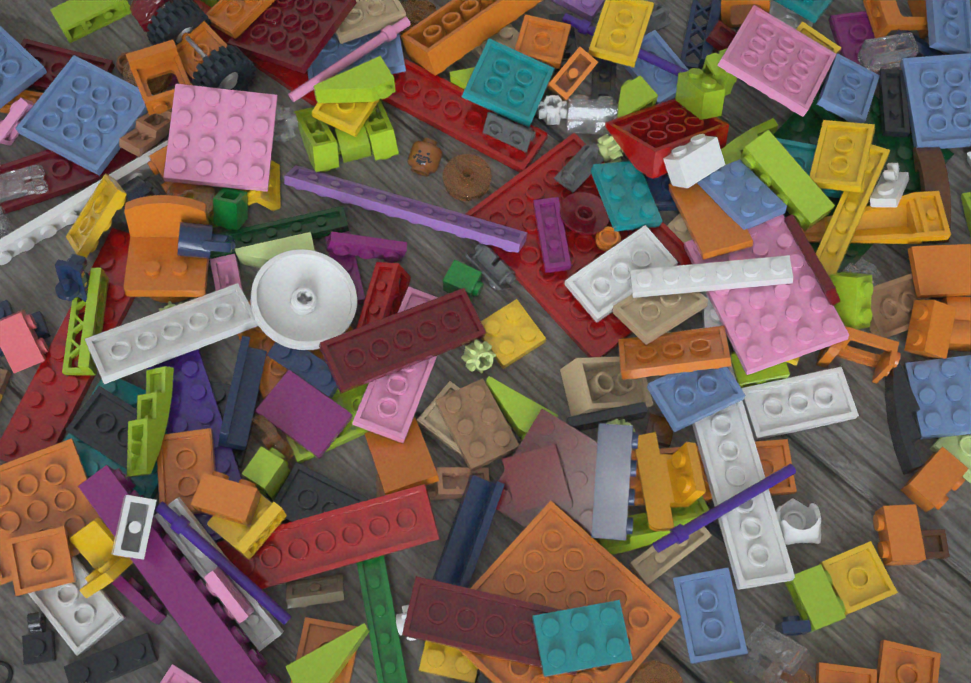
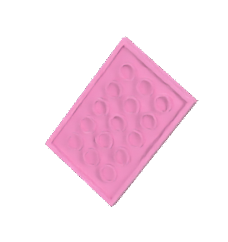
(774, 320)

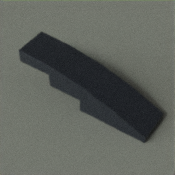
(903, 430)

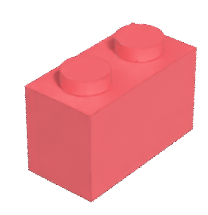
(21, 342)

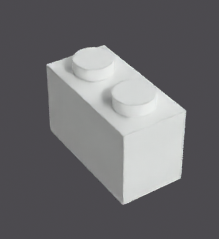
(694, 161)
(134, 527)

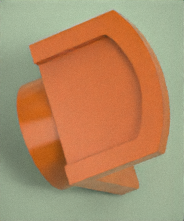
(153, 257)

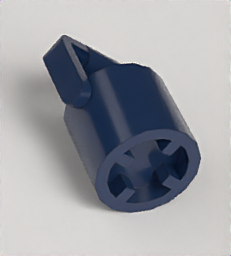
(198, 241)

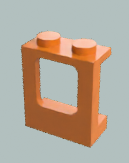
(735, 11)
(885, 16)
(152, 63)
(881, 362)

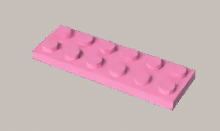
(393, 399)

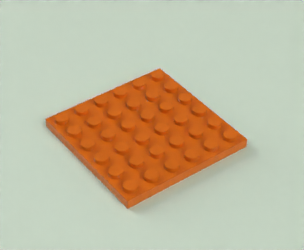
(567, 569)

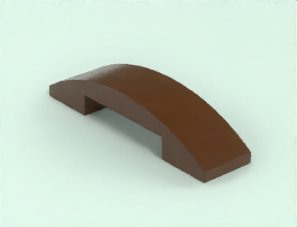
(934, 177)

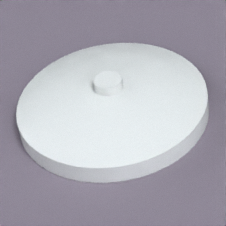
(303, 299)

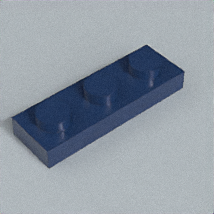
(306, 366)

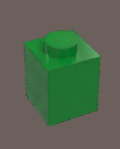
(230, 208)
(465, 277)

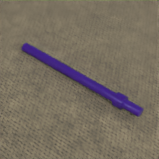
(585, 27)
(181, 525)
(681, 532)

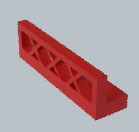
(384, 292)

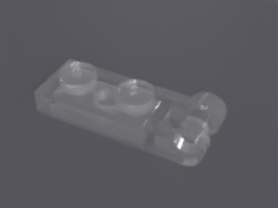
(14, 183)

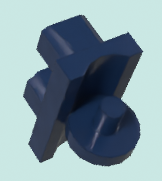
(72, 278)

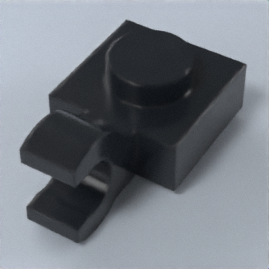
(39, 645)

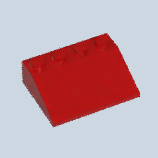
(657, 130)

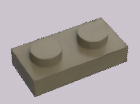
(315, 591)

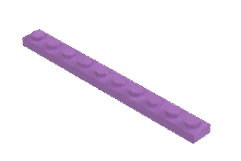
(406, 208)

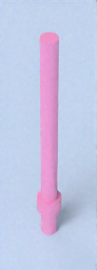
(387, 34)

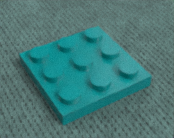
(508, 82)

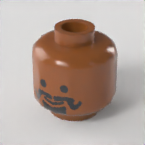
(424, 157)

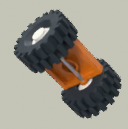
(200, 49)

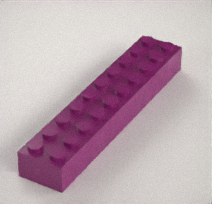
(180, 589)

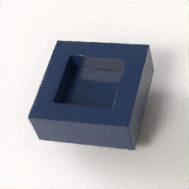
(793, 626)

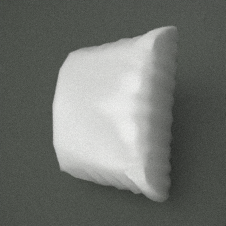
(799, 522)

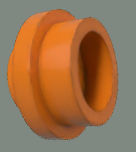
(607, 238)

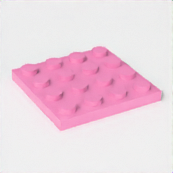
(777, 60)
(220, 138)

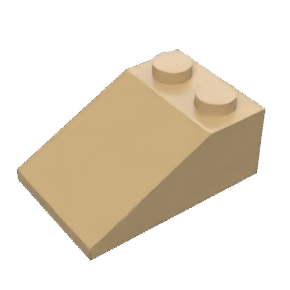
(598, 385)

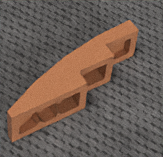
(147, 133)
(450, 484)

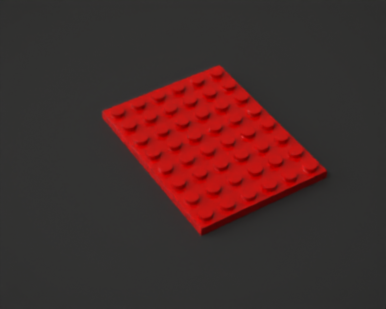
(514, 208)

